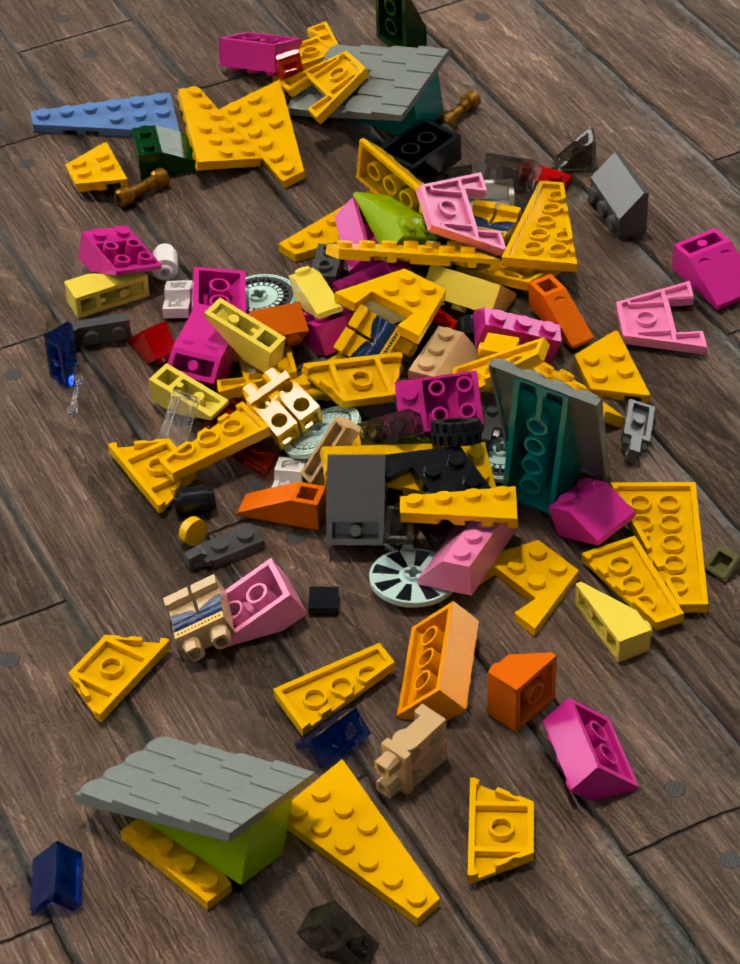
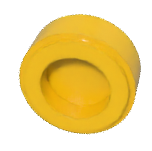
(193, 531)

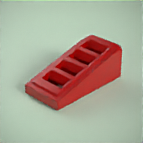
(289, 69)

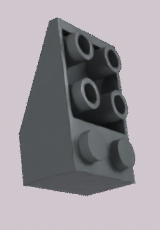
(355, 499)

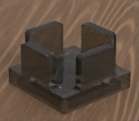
(512, 172)

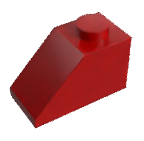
(153, 343)

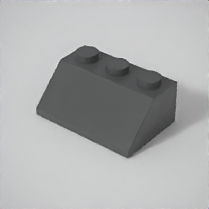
(620, 197)

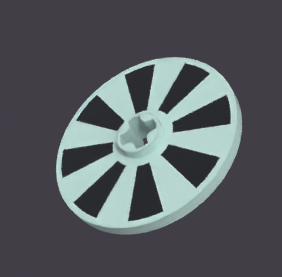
(396, 575)

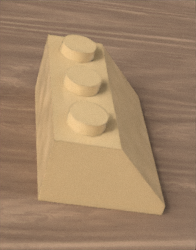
(442, 353)

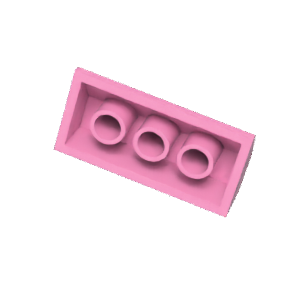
(466, 557)

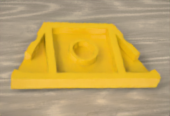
(96, 170)
(610, 371)
(357, 379)
(144, 469)
(114, 670)
(498, 831)

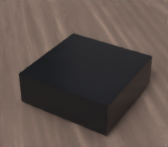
(323, 601)

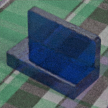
(61, 354)
(335, 736)
(56, 878)

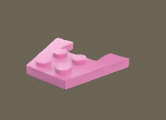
(450, 214)
(649, 321)

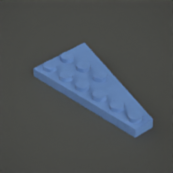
(108, 117)

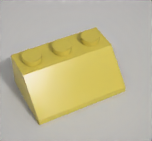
(470, 292)

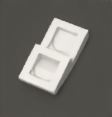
(177, 299)
(288, 471)

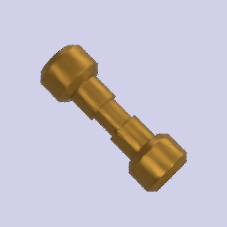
(468, 101)
(158, 179)

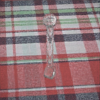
(72, 409)

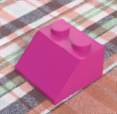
(590, 512)

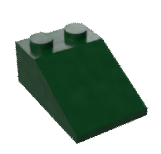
(400, 24)
(162, 148)

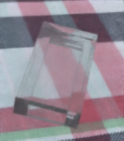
(179, 417)

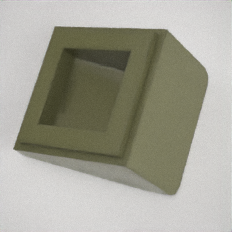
(723, 563)

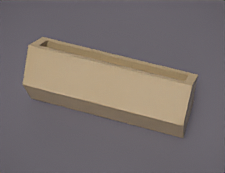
(340, 433)

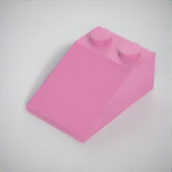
(263, 603)

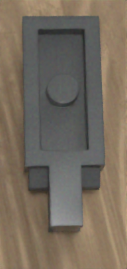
(102, 330)
(492, 427)
(636, 428)
(225, 548)

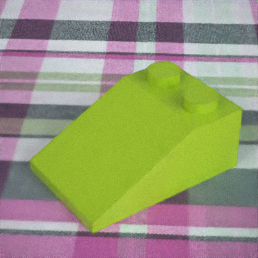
(392, 219)

